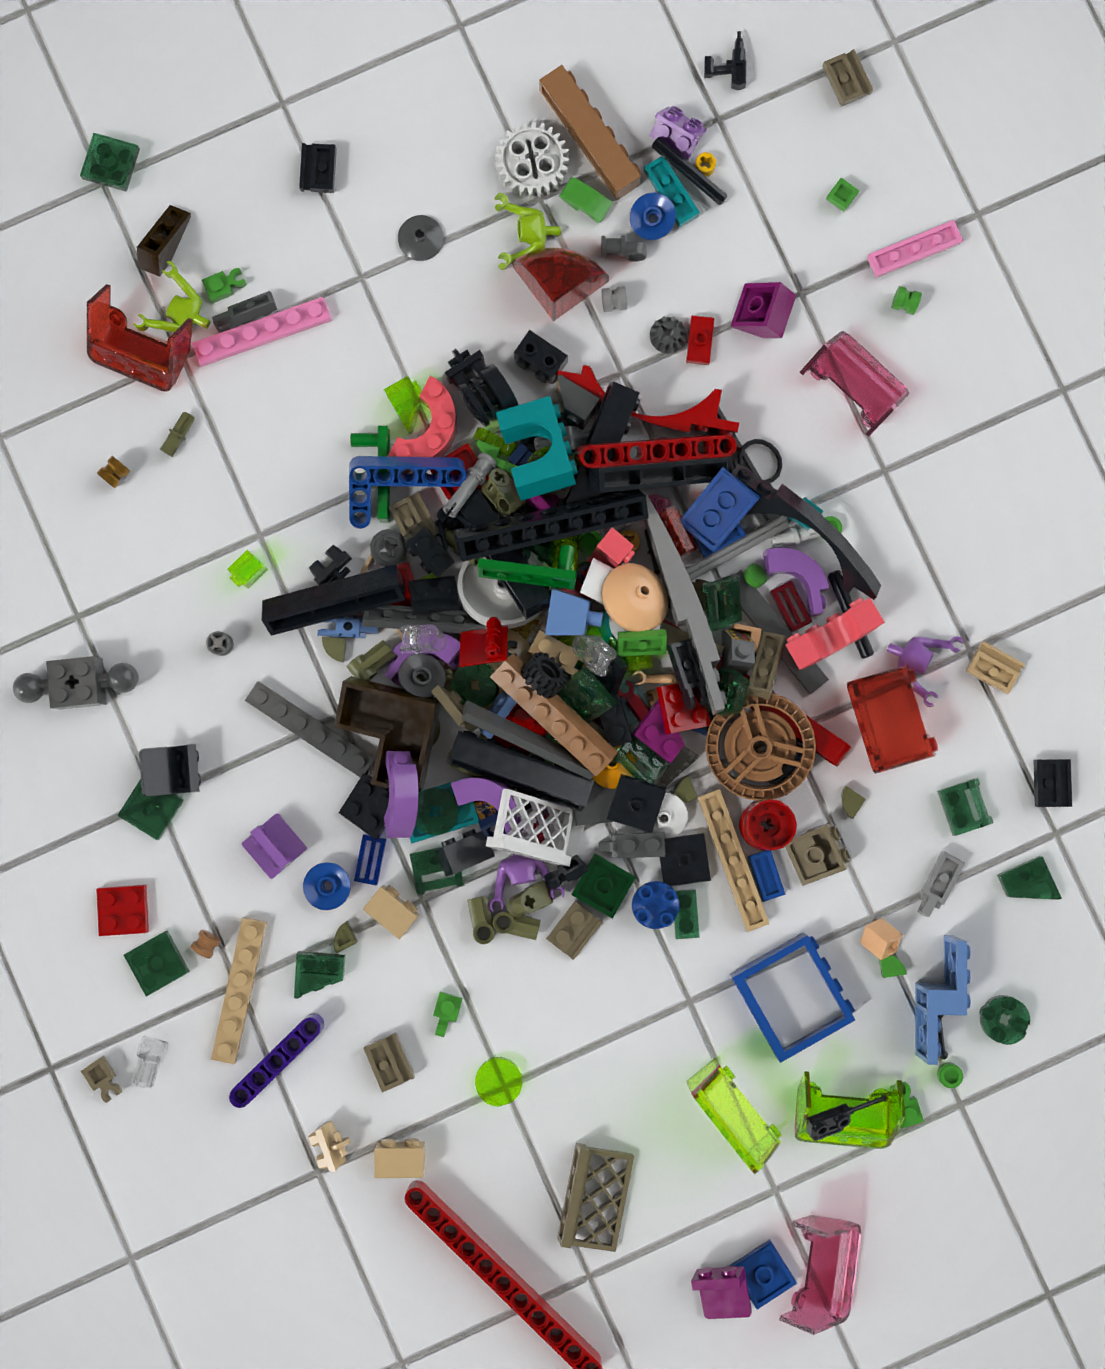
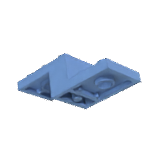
(941, 999)

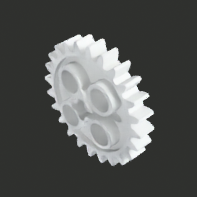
(552, 155)

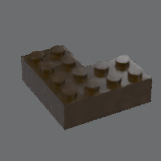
(394, 717)

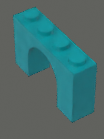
(552, 470)

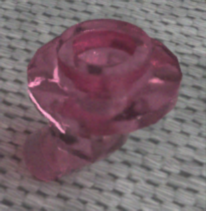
(659, 502)

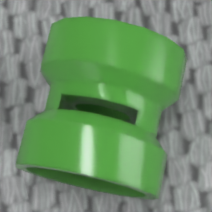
(906, 300)

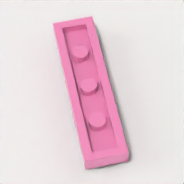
(914, 249)

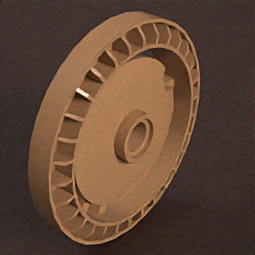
(766, 764)

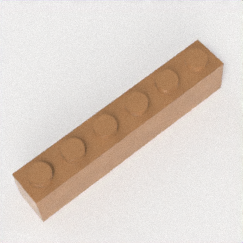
(590, 132)
(556, 718)

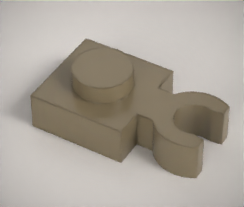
(99, 1076)

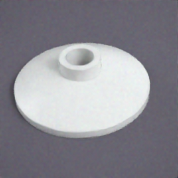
(677, 816)

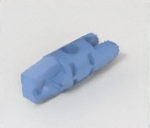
(357, 630)

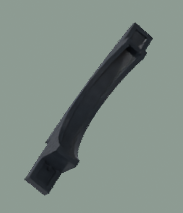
(787, 503)

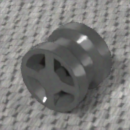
(215, 643)

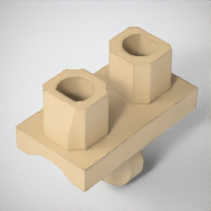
(331, 1145)

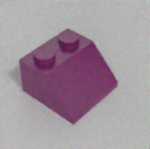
(764, 309)

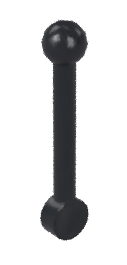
(944, 1054)

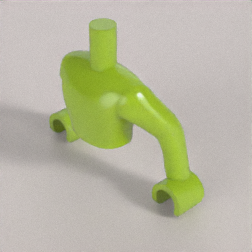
(530, 228)
(179, 308)

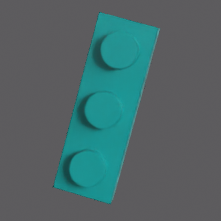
(668, 184)

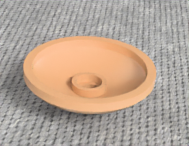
(626, 602)

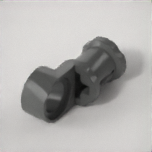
(617, 246)

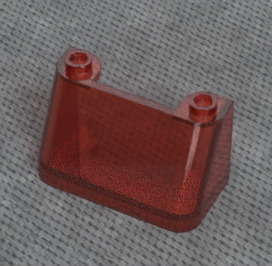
(890, 719)

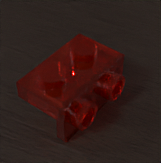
(681, 538)

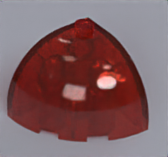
(559, 278)

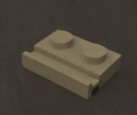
(847, 77)
(410, 512)
(452, 704)
(574, 930)
(389, 1062)

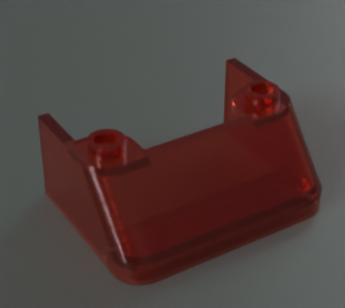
(131, 352)

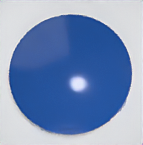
(655, 905)

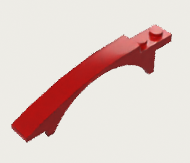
(701, 415)

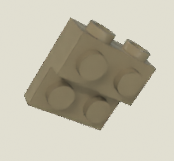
(818, 854)

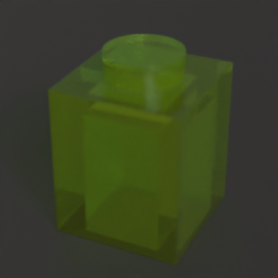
(246, 570)

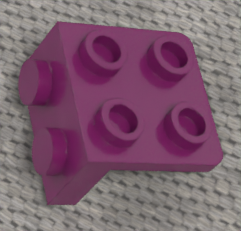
(723, 1292)

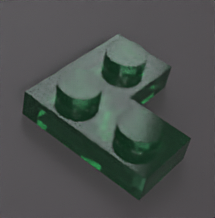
(686, 922)

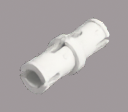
(792, 537)

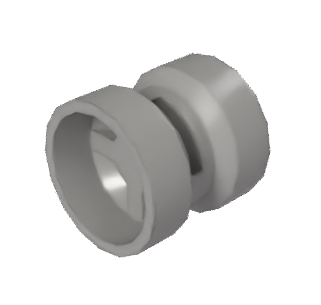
(614, 299)

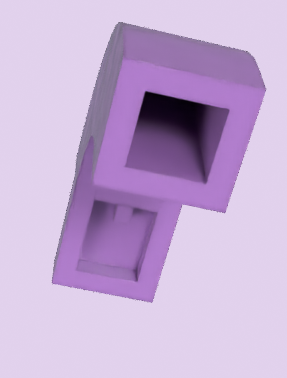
(804, 569)
(448, 655)
(485, 790)
(403, 795)

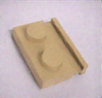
(994, 667)

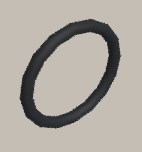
(769, 445)

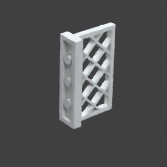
(525, 847)

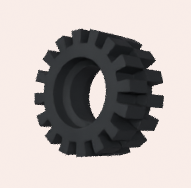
(544, 675)

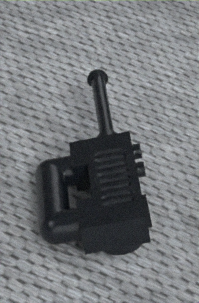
(835, 1119)

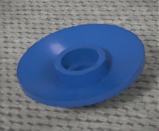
(650, 205)
(314, 887)

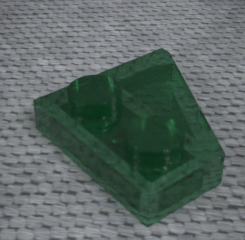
(1029, 880)
(317, 971)

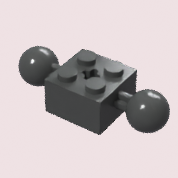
(61, 680)

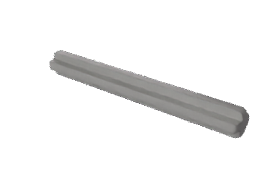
(737, 547)

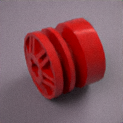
(780, 821)

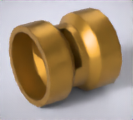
(115, 466)

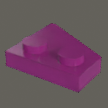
(653, 734)

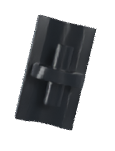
(465, 364)
(339, 560)

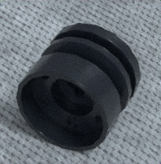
(488, 395)

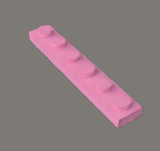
(261, 331)

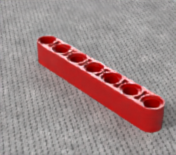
(666, 450)

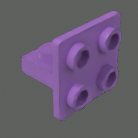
(678, 130)
(274, 845)

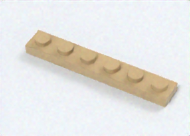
(733, 860)
(239, 990)

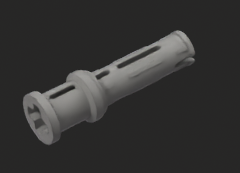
(475, 477)

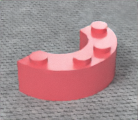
(442, 429)
(611, 551)
(835, 635)

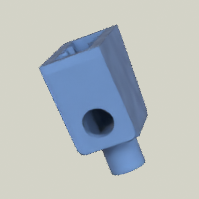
(570, 614)

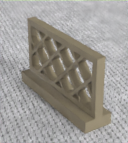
(575, 1194)

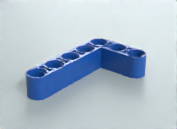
(396, 477)

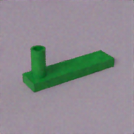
(382, 441)
(558, 577)

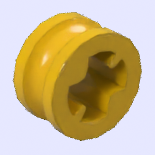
(706, 157)

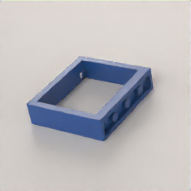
(833, 985)

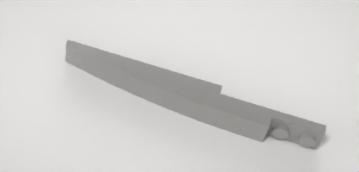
(685, 605)

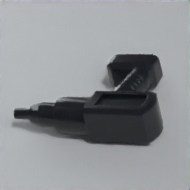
(735, 67)

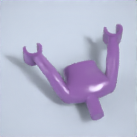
(919, 657)
(520, 871)

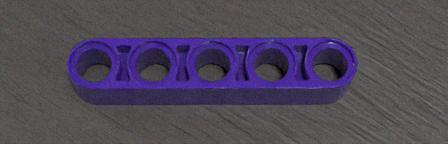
(270, 1069)

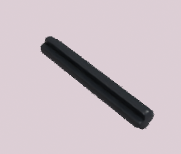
(689, 171)
(844, 599)

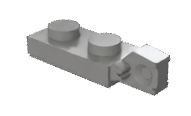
(939, 883)

